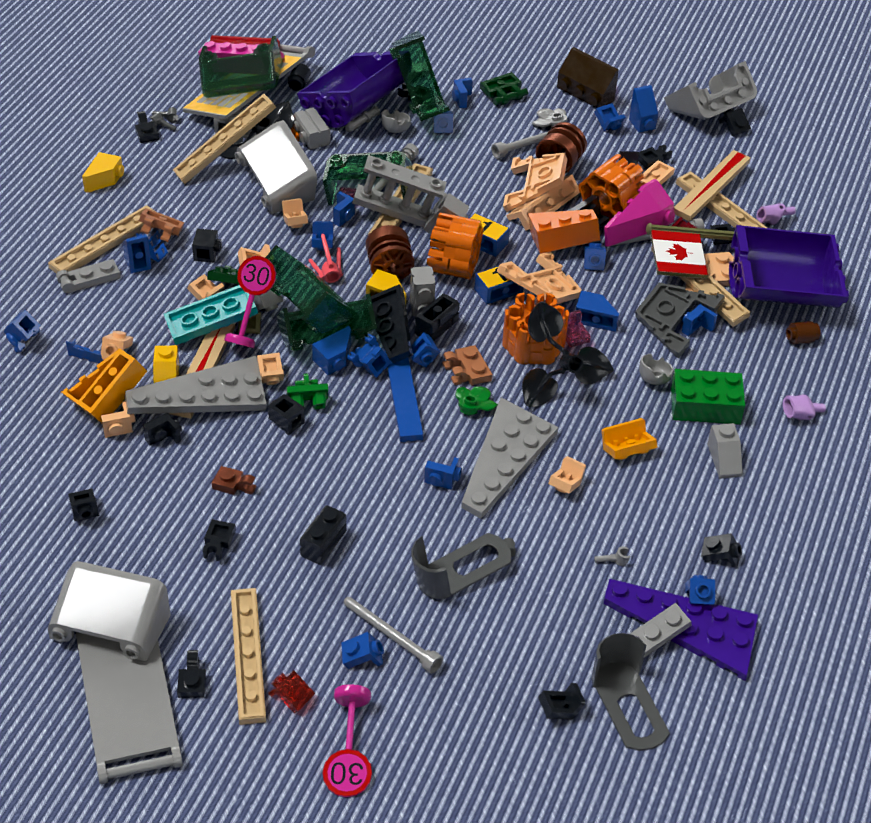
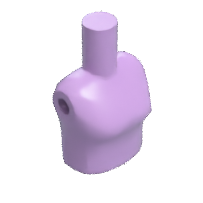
(773, 213)
(801, 407)

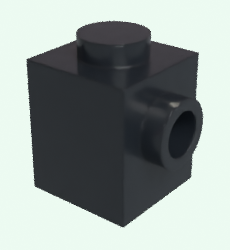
(206, 245)

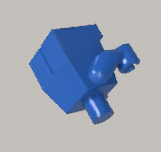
(21, 328)
(370, 357)

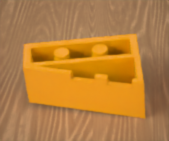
(106, 386)

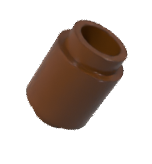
(803, 332)

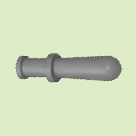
(365, 117)

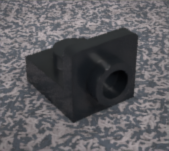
(160, 428)

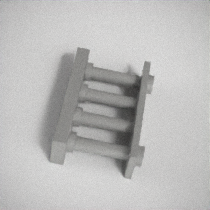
(394, 206)

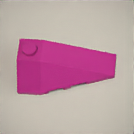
(649, 206)

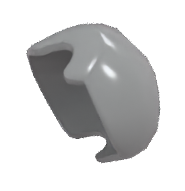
(395, 122)
(655, 371)

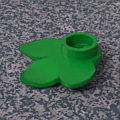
(473, 400)

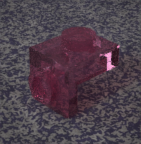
(576, 331)

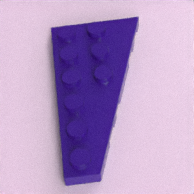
(715, 632)

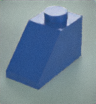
(643, 109)
(137, 253)
(597, 311)
(332, 351)

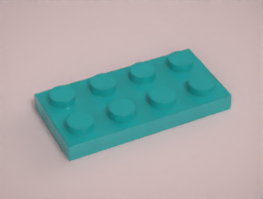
(208, 314)

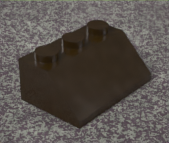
(588, 78)

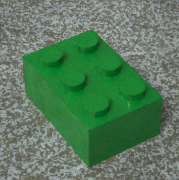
(707, 396)

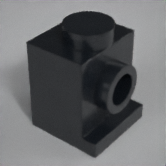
(286, 413)

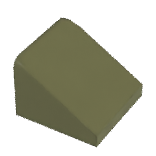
(253, 324)

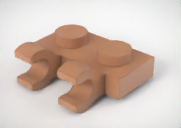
(157, 220)
(467, 366)

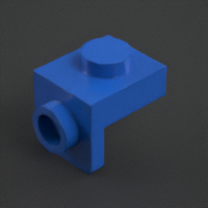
(461, 90)
(609, 117)
(443, 122)
(344, 209)
(320, 228)
(594, 256)
(698, 317)
(424, 350)
(441, 474)
(700, 590)
(362, 649)

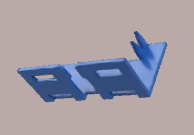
(155, 242)
(73, 350)

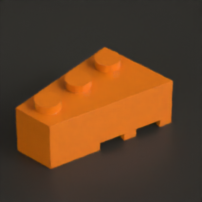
(563, 229)

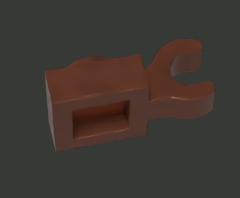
(231, 480)

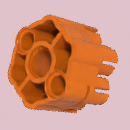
(613, 184)
(457, 245)
(517, 337)

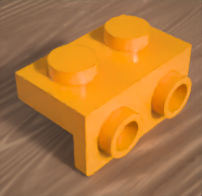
(627, 439)

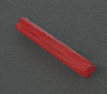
(237, 40)

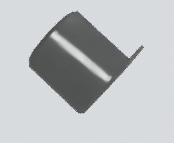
(441, 580)
(616, 675)

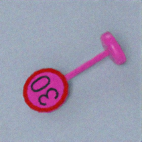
(255, 277)
(348, 770)

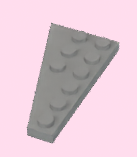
(215, 389)
(508, 450)

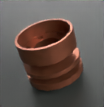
(563, 139)
(390, 251)

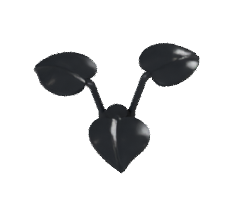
(282, 112)
(588, 365)

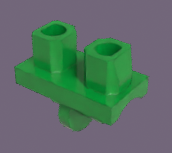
(309, 390)

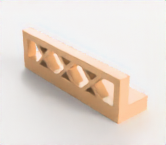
(546, 202)

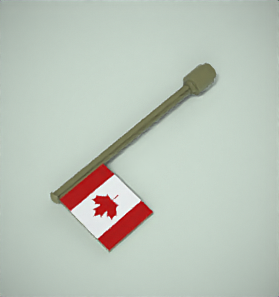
(680, 249)

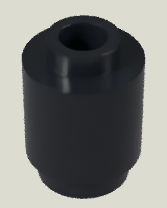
(299, 77)

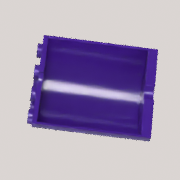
(352, 87)
(787, 267)

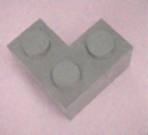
(447, 204)

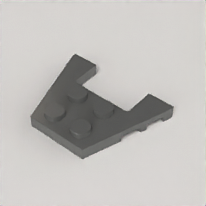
(666, 308)

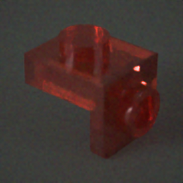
(291, 690)

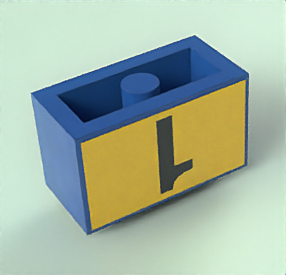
(494, 236)
(494, 286)

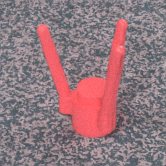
(330, 271)

